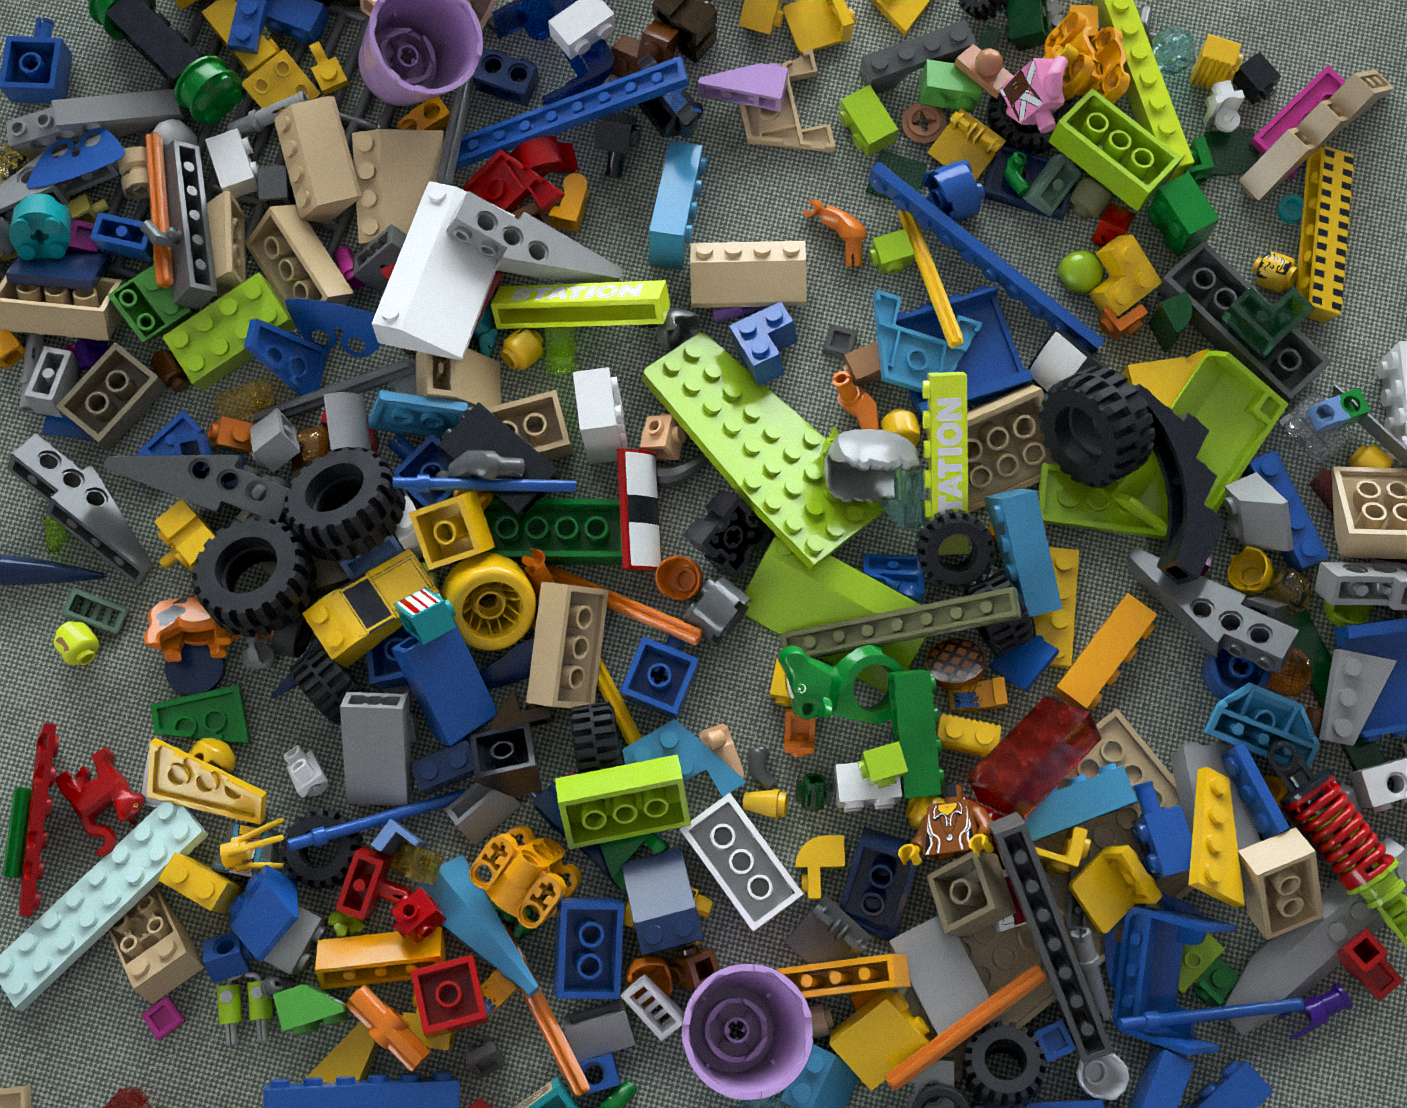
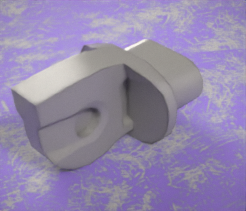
(258, 655)

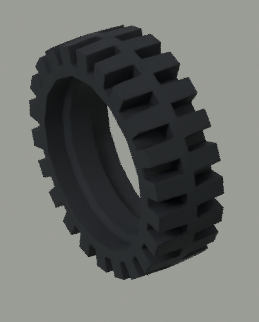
(1018, 139)

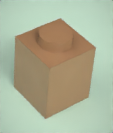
(863, 364)

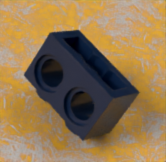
(503, 82)

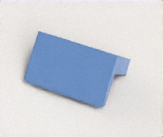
(392, 836)

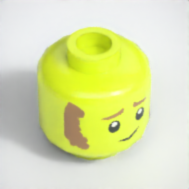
(76, 643)

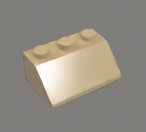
(227, 241)

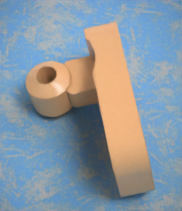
(720, 742)

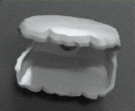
(863, 464)

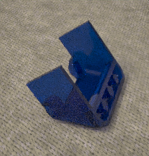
(533, 16)

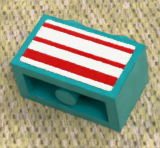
(425, 615)

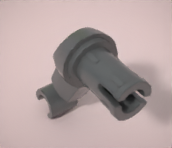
(484, 465)

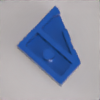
(898, 572)

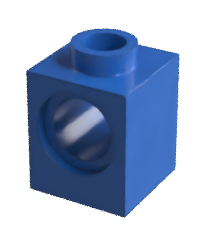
(226, 956)
(1053, 1039)
(609, 1067)

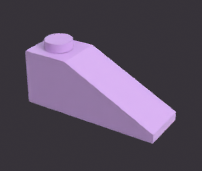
(751, 85)

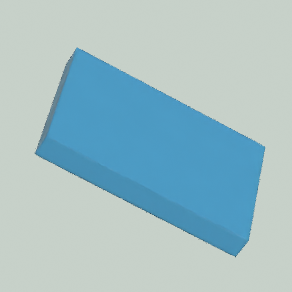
(414, 414)

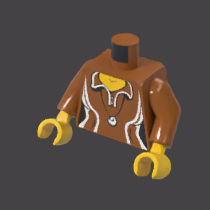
(950, 830)

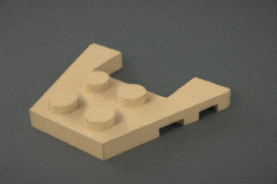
(783, 127)

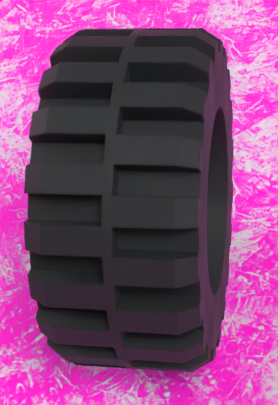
(1119, 416)
(359, 524)
(236, 551)

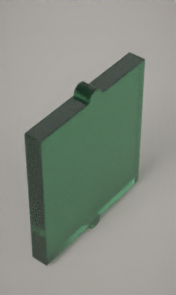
(1231, 151)
(905, 168)

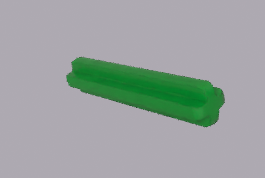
(17, 833)

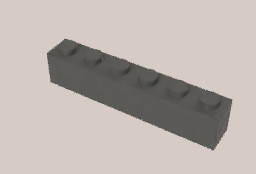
(187, 211)

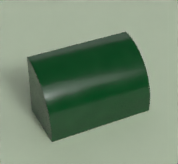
(1171, 319)

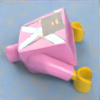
(1037, 90)

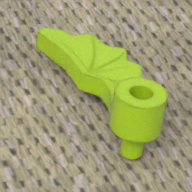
(826, 445)

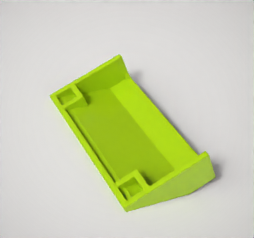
(1239, 417)
(794, 598)

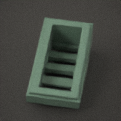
(73, 600)

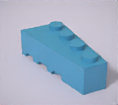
(676, 205)
(1024, 548)
(1081, 802)

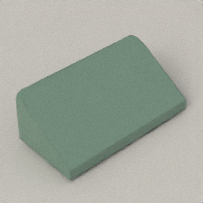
(1052, 184)

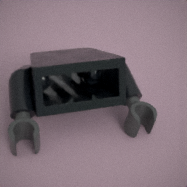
(673, 112)

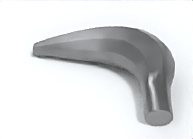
(678, 473)

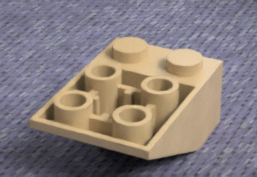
(467, 381)
(154, 947)

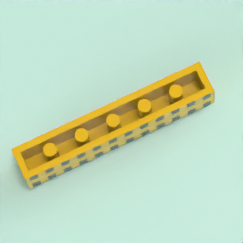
(1325, 231)

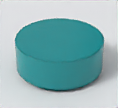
(1290, 209)

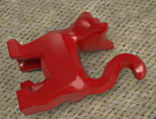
(94, 797)

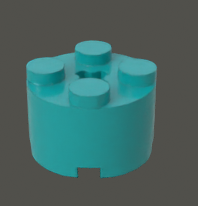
(40, 227)

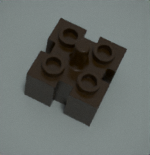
(695, 21)

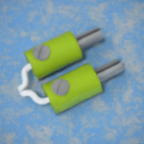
(231, 1008)

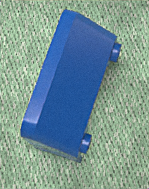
(1151, 972)

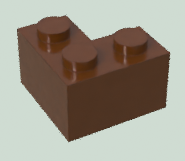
(656, 39)

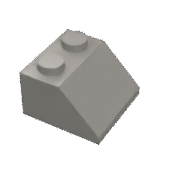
(1258, 514)

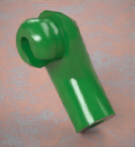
(1013, 173)

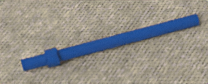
(424, 483)
(321, 836)
(1153, 1021)

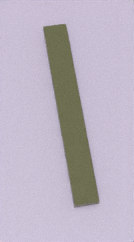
(907, 623)

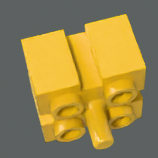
(184, 532)

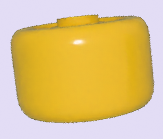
(504, 616)

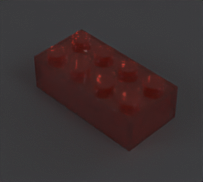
(1034, 757)

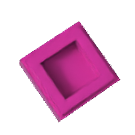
(163, 1018)

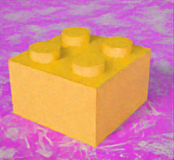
(452, 530)

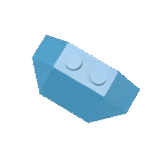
(1259, 719)

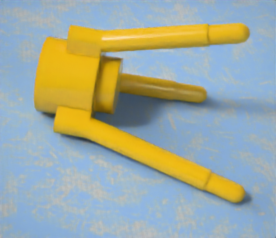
(239, 850)

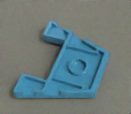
(910, 355)
(692, 755)

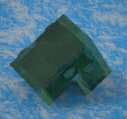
(1267, 325)

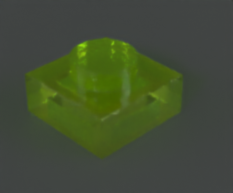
(54, 534)

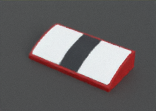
(639, 510)

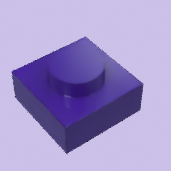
(89, 352)

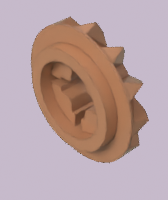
(931, 115)

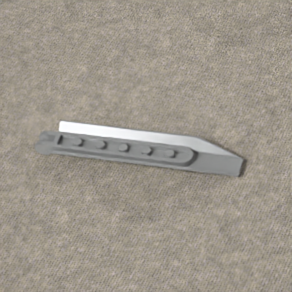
(1304, 956)

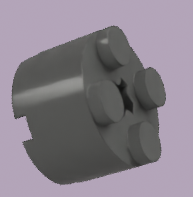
(718, 609)

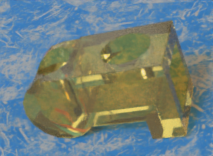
(417, 863)

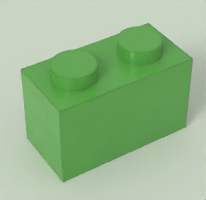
(947, 87)

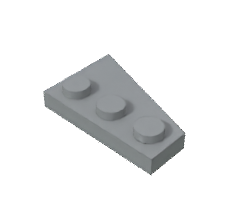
(1352, 693)

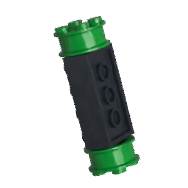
(199, 80)

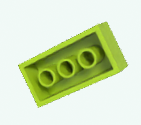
(1114, 149)
(215, 337)
(622, 801)

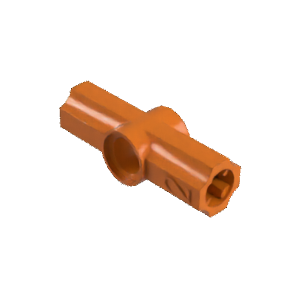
(388, 1028)

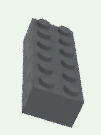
(1212, 289)

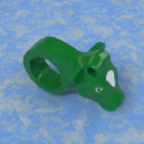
(828, 690)

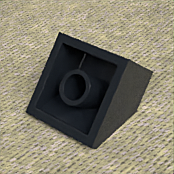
(506, 760)

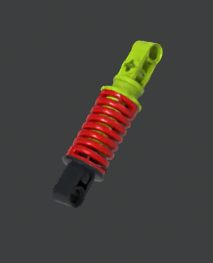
(1343, 837)

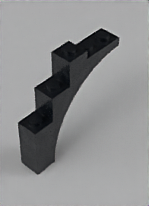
(1187, 481)

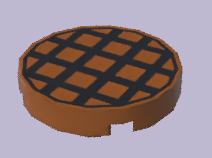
(956, 663)

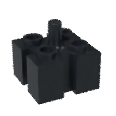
(727, 534)

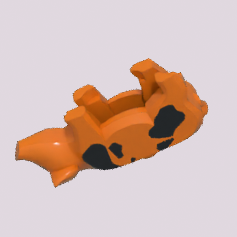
(186, 622)

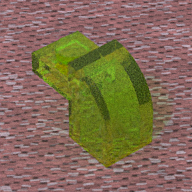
(561, 350)

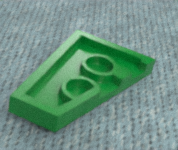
(204, 715)

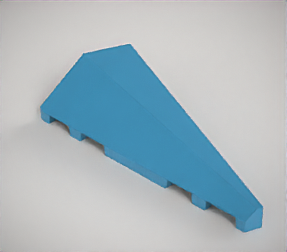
(476, 922)

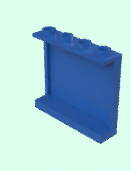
(991, 358)
(1388, 641)

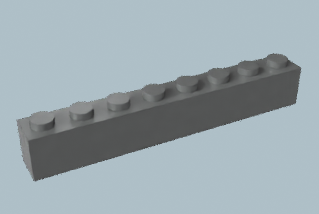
(1050, 937)

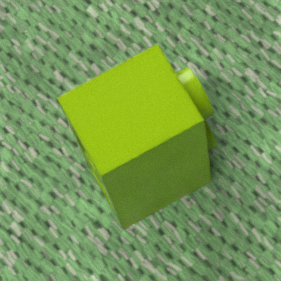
(868, 121)

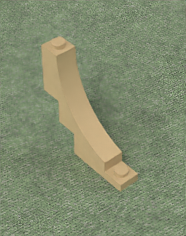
(1319, 126)

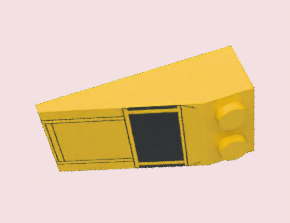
(363, 611)

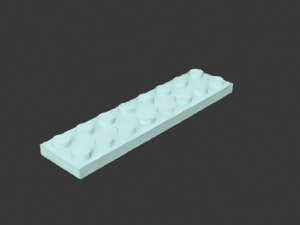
(96, 902)

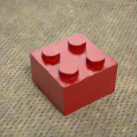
(449, 996)

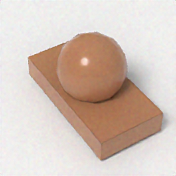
(984, 68)

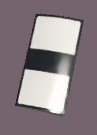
(1059, 359)

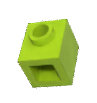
(892, 252)
(883, 765)

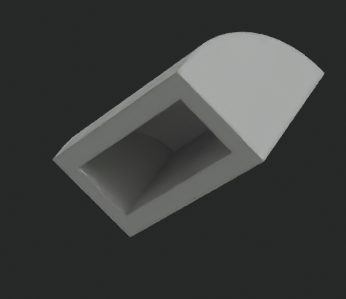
(346, 420)
(480, 811)
(599, 1030)

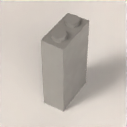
(376, 748)
(1185, 766)
(940, 974)

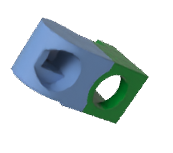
(1338, 411)

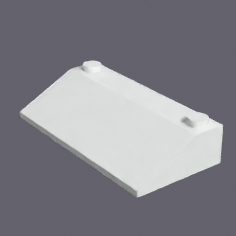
(435, 283)

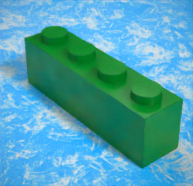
(914, 727)

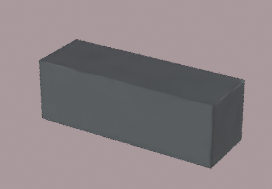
(1074, 914)

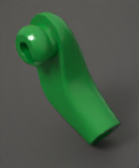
(620, 1096)

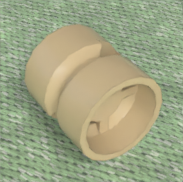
(134, 173)

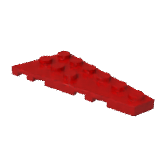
(39, 809)

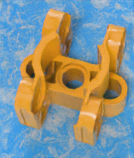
(1097, 63)
(525, 875)

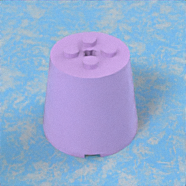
(435, 39)
(772, 1029)

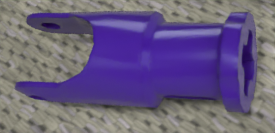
(1321, 1008)

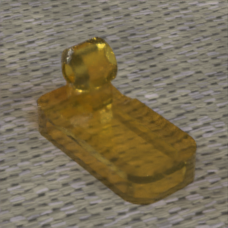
(245, 400)

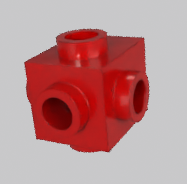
(417, 915)

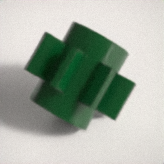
(813, 791)

